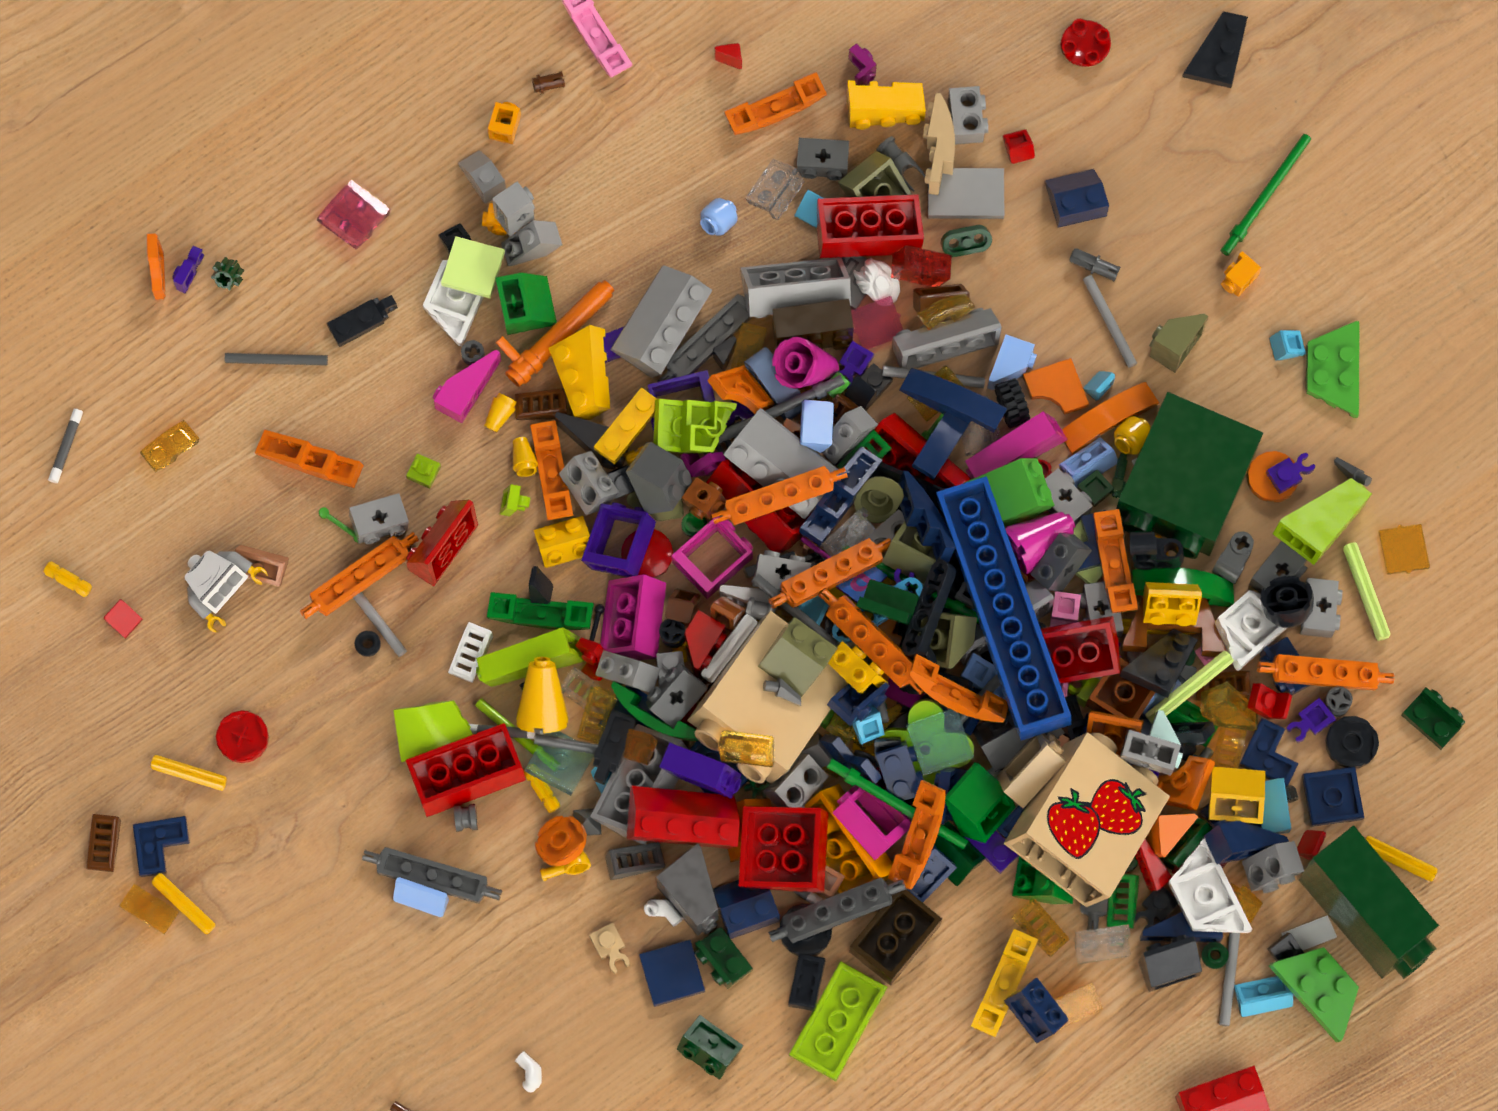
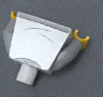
(215, 579)

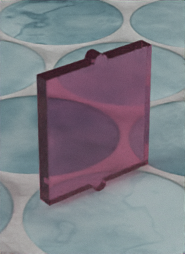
(876, 322)

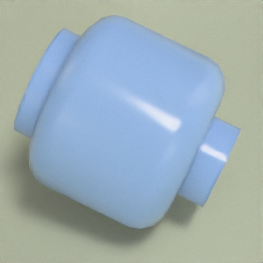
(718, 217)

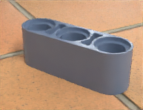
(762, 370)

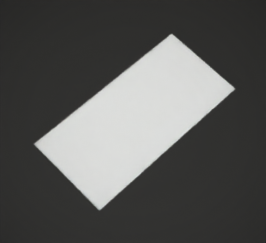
(1313, 933)

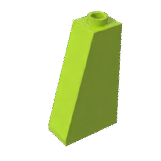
(1322, 520)
(513, 661)

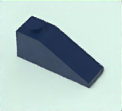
(1239, 840)
(1175, 927)

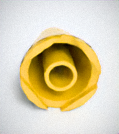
(542, 699)

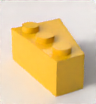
(885, 105)
(582, 371)

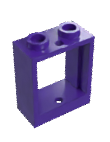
(683, 383)
(607, 514)
(701, 770)

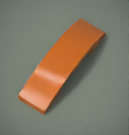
(776, 107)
(1108, 415)
(549, 465)
(1114, 561)
(955, 697)
(921, 835)

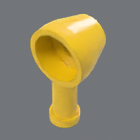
(576, 866)

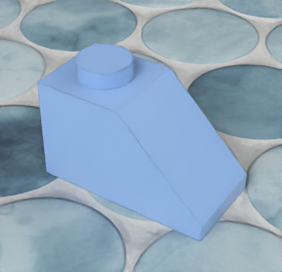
(1012, 360)

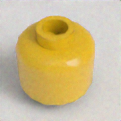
(1131, 435)

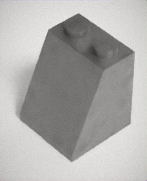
(690, 890)

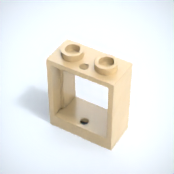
(1032, 768)

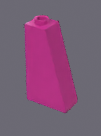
(1025, 441)

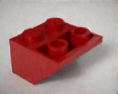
(703, 640)

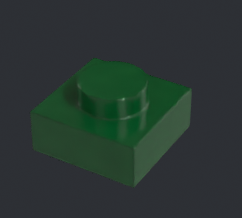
(1096, 487)

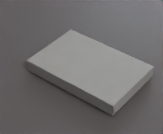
(969, 195)

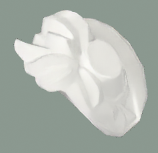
(877, 281)

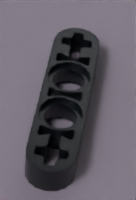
(925, 608)

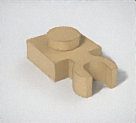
(609, 943)

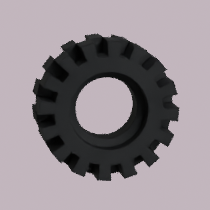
(1010, 396)

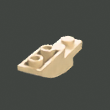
(940, 141)

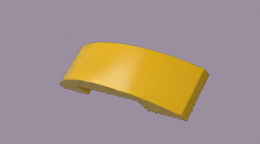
(1004, 982)

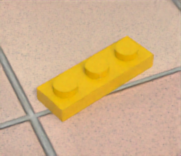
(626, 426)

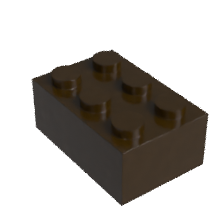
(821, 323)
(895, 936)

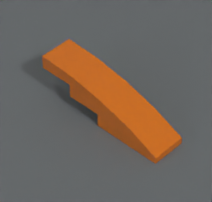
(308, 458)

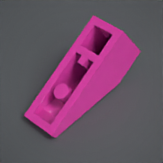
(464, 388)

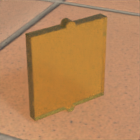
(1404, 549)

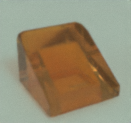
(639, 746)

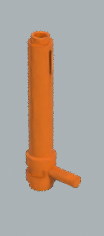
(532, 360)

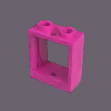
(694, 575)
(861, 826)

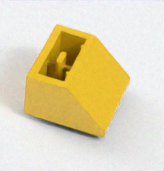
(1171, 603)
(1237, 795)

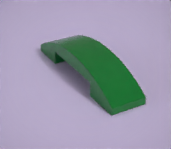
(1213, 587)
(555, 615)
(631, 700)

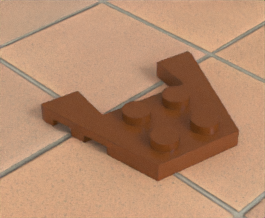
(1211, 640)

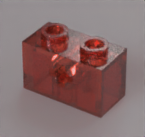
(921, 266)

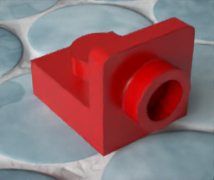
(591, 653)
(1268, 702)

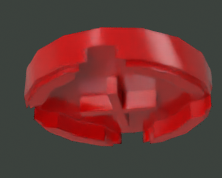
(242, 736)

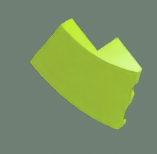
(690, 424)
(429, 727)

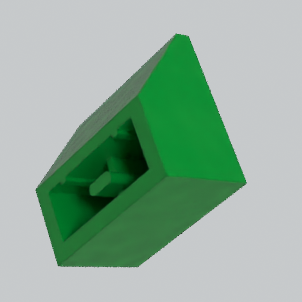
(525, 302)
(978, 804)
(1033, 884)

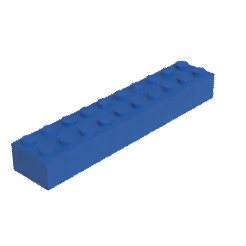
(1004, 609)

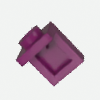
(864, 63)
(703, 466)

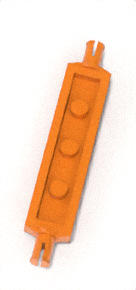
(779, 495)
(830, 573)
(359, 576)
(870, 639)
(1325, 672)

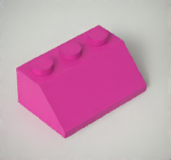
(633, 617)

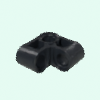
(1150, 552)

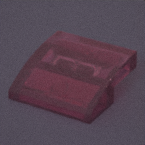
(353, 215)

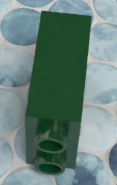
(1188, 475)
(1370, 905)

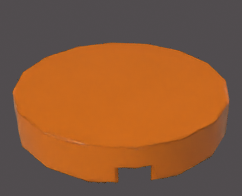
(1260, 482)
(561, 840)

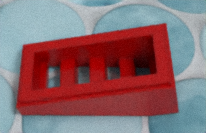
(1152, 868)

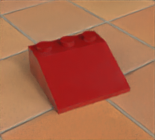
(443, 541)
(783, 848)
(1228, 1093)

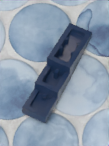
(952, 398)
(940, 445)
(837, 502)
(923, 514)

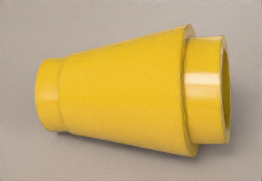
(499, 412)
(523, 458)

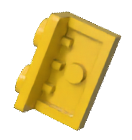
(562, 541)
(852, 667)

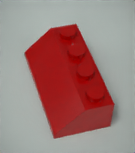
(868, 225)
(906, 446)
(777, 529)
(1083, 649)
(465, 770)
(682, 817)

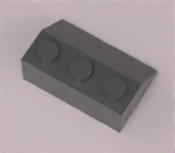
(1002, 741)

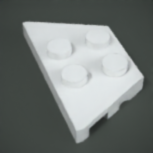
(451, 307)
(1246, 629)
(1207, 895)

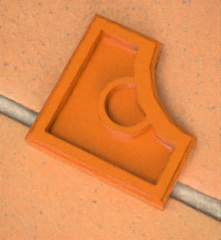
(157, 267)
(1058, 384)
(742, 387)
(1187, 783)

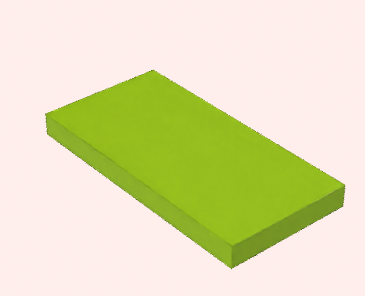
(838, 1021)

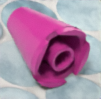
(802, 363)
(1035, 536)

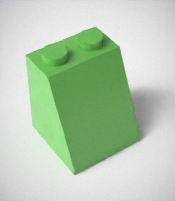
(1019, 490)

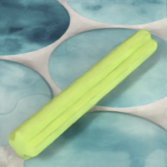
(1366, 591)
(1192, 685)

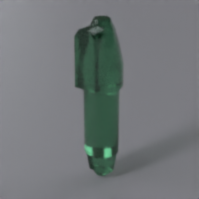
(1118, 479)

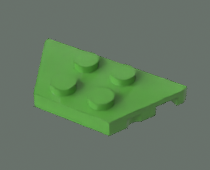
(1335, 368)
(1320, 987)

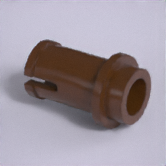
(548, 82)

